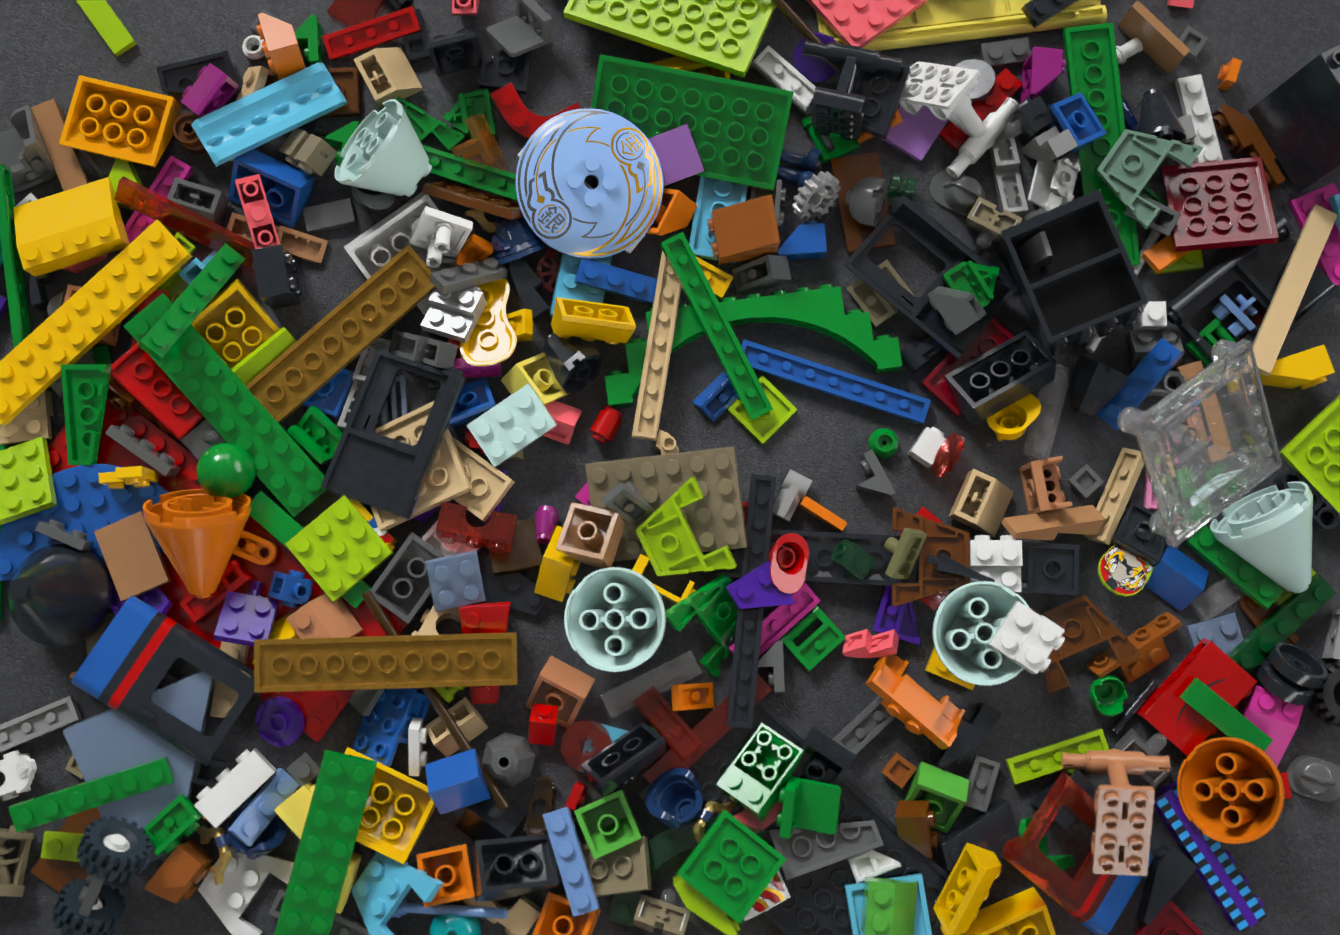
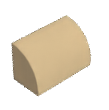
(466, 718)

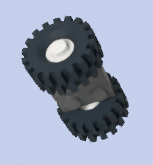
(111, 851)

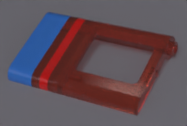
(1089, 897)

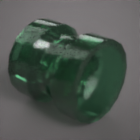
(907, 187)

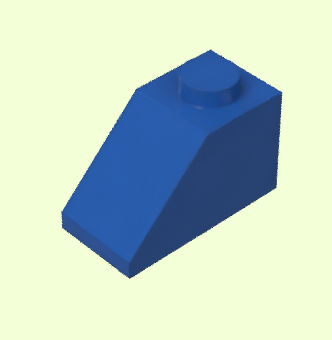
(805, 242)

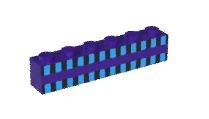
(1214, 863)

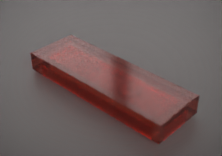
(667, 723)

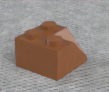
(181, 872)

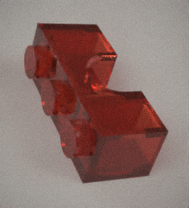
(496, 535)

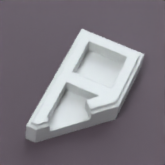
(871, 865)

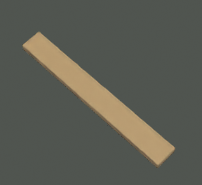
(1292, 287)
(657, 354)

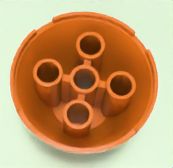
(1230, 790)

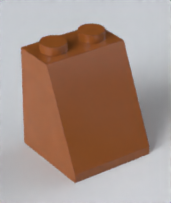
(744, 230)

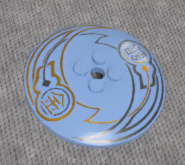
(554, 191)

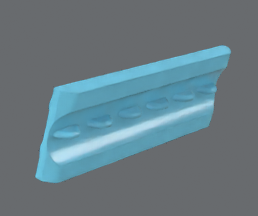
(268, 113)

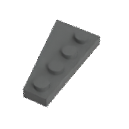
(813, 850)

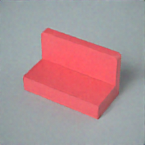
(566, 420)

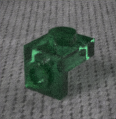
(853, 558)

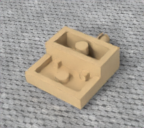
(30, 423)

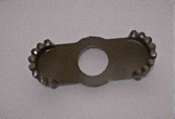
(543, 789)

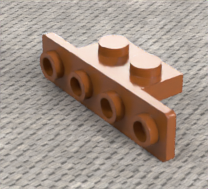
(1147, 641)

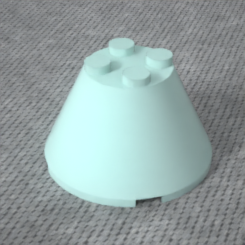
(384, 153)
(615, 619)
(965, 628)

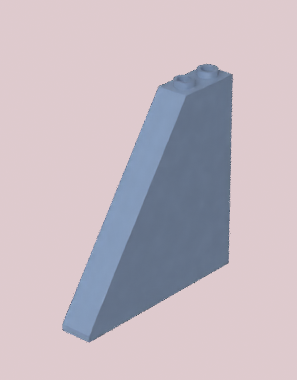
(115, 743)

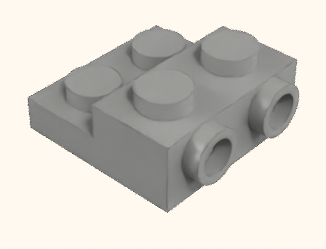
(454, 313)

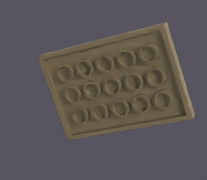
(713, 520)

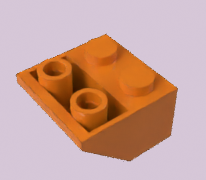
(280, 45)

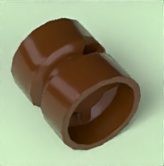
(186, 135)

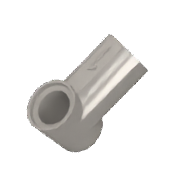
(792, 492)

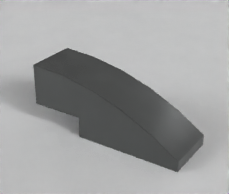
(423, 349)

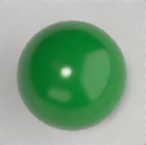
(226, 470)

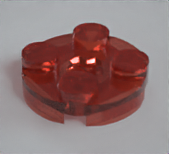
(582, 731)

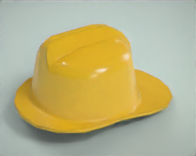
(1013, 420)

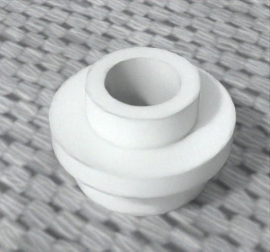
(249, 43)

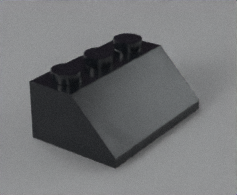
(624, 758)

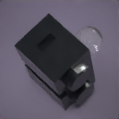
(1030, 120)

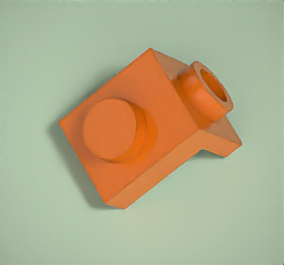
(474, 250)

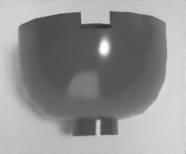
(867, 199)

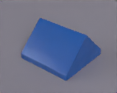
(1078, 117)
(473, 402)
(1177, 579)
(456, 781)

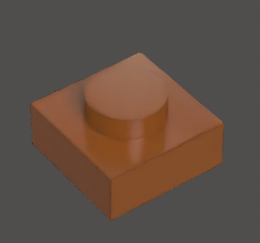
(898, 770)

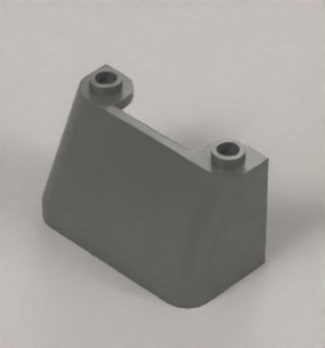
(25, 151)

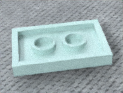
(511, 425)

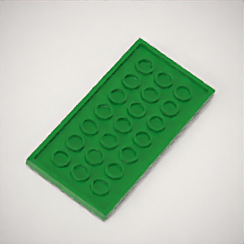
(732, 122)

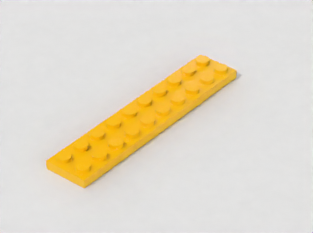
(87, 317)

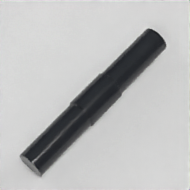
(1135, 705)

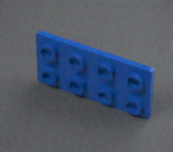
(389, 723)

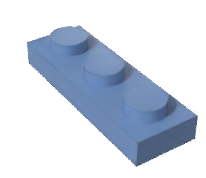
(261, 808)

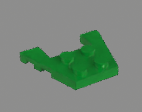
(426, 125)
(716, 613)

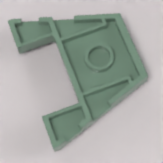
(1134, 162)

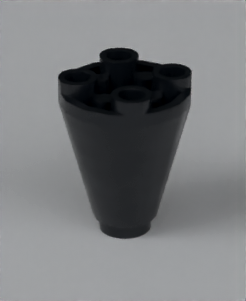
(1159, 117)

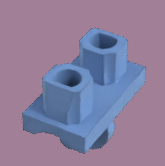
(1243, 323)

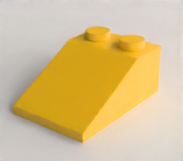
(1300, 369)

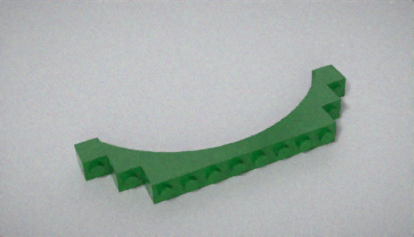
(812, 309)

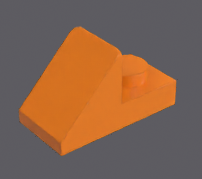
(692, 696)

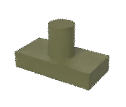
(904, 552)

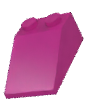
(1273, 717)

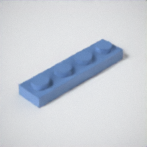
(571, 861)

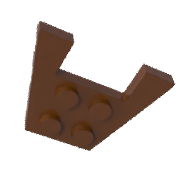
(939, 540)
(1083, 629)

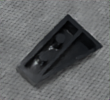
(987, 830)

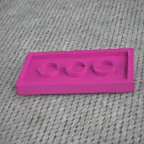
(1300, 207)

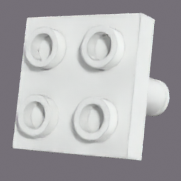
(440, 235)

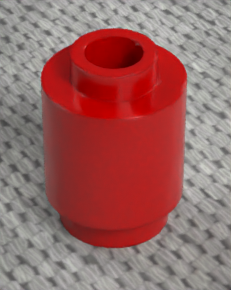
(606, 425)

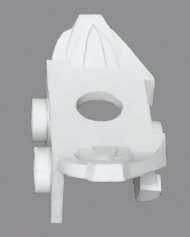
(1054, 182)
(19, 774)

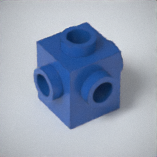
(291, 588)

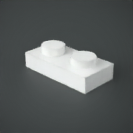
(416, 737)

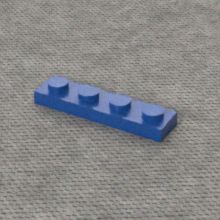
(616, 280)
(1141, 381)

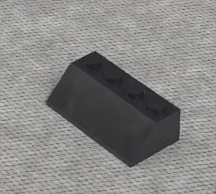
(1000, 377)

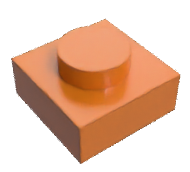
(1228, 74)

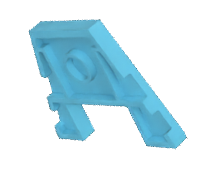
(385, 886)

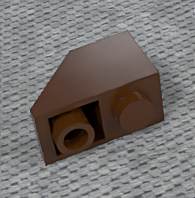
(916, 825)

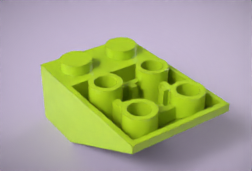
(704, 908)

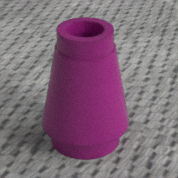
(546, 522)

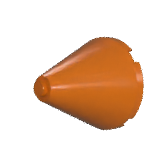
(198, 534)

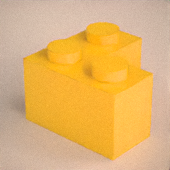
(556, 571)

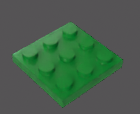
(731, 866)

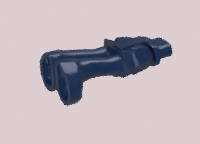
(806, 162)

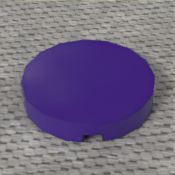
(810, 67)
(279, 721)

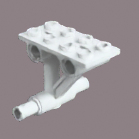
(946, 95)

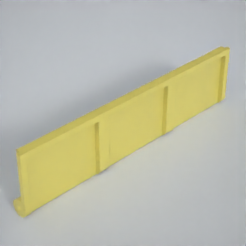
(973, 19)

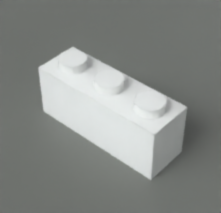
(234, 786)

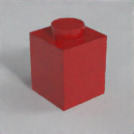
(543, 724)

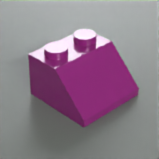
(1041, 71)
(209, 91)

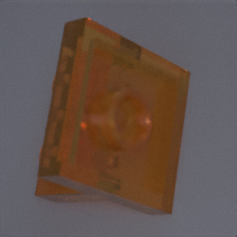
(481, 143)

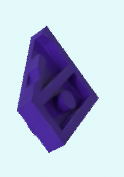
(757, 590)
(900, 618)

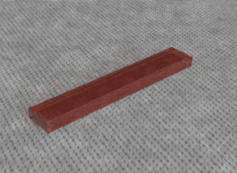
(181, 219)
(708, 730)

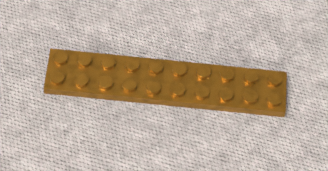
(343, 334)
(385, 662)

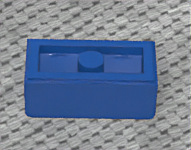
(716, 398)

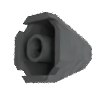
(519, 754)

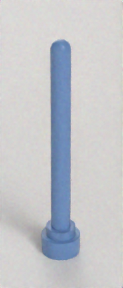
(456, 910)

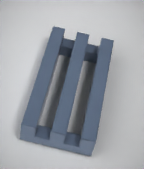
(385, 413)

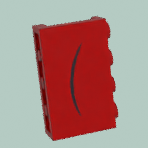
(1178, 720)

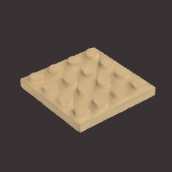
(446, 476)

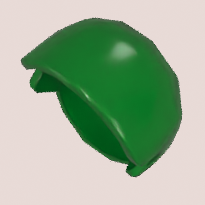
(1108, 695)

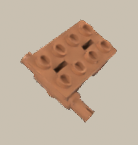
(1121, 810)

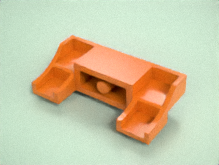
(913, 704)

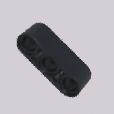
(1320, 504)

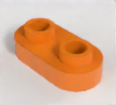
(254, 547)

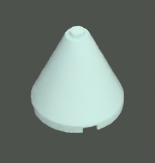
(1272, 533)

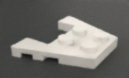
(240, 885)

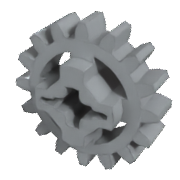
(816, 196)

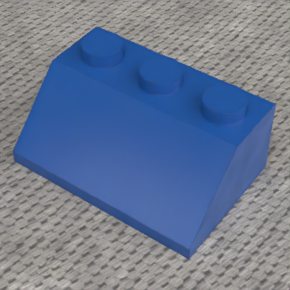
(284, 185)

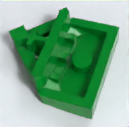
(472, 104)
(973, 279)

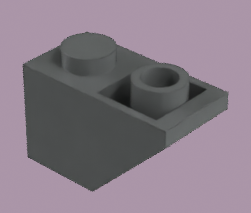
(957, 307)

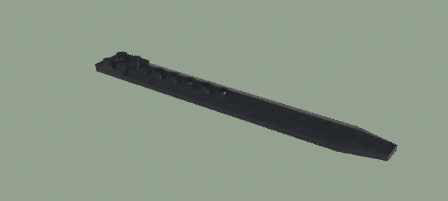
(822, 569)

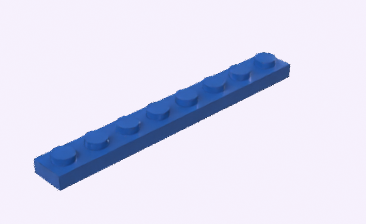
(836, 382)

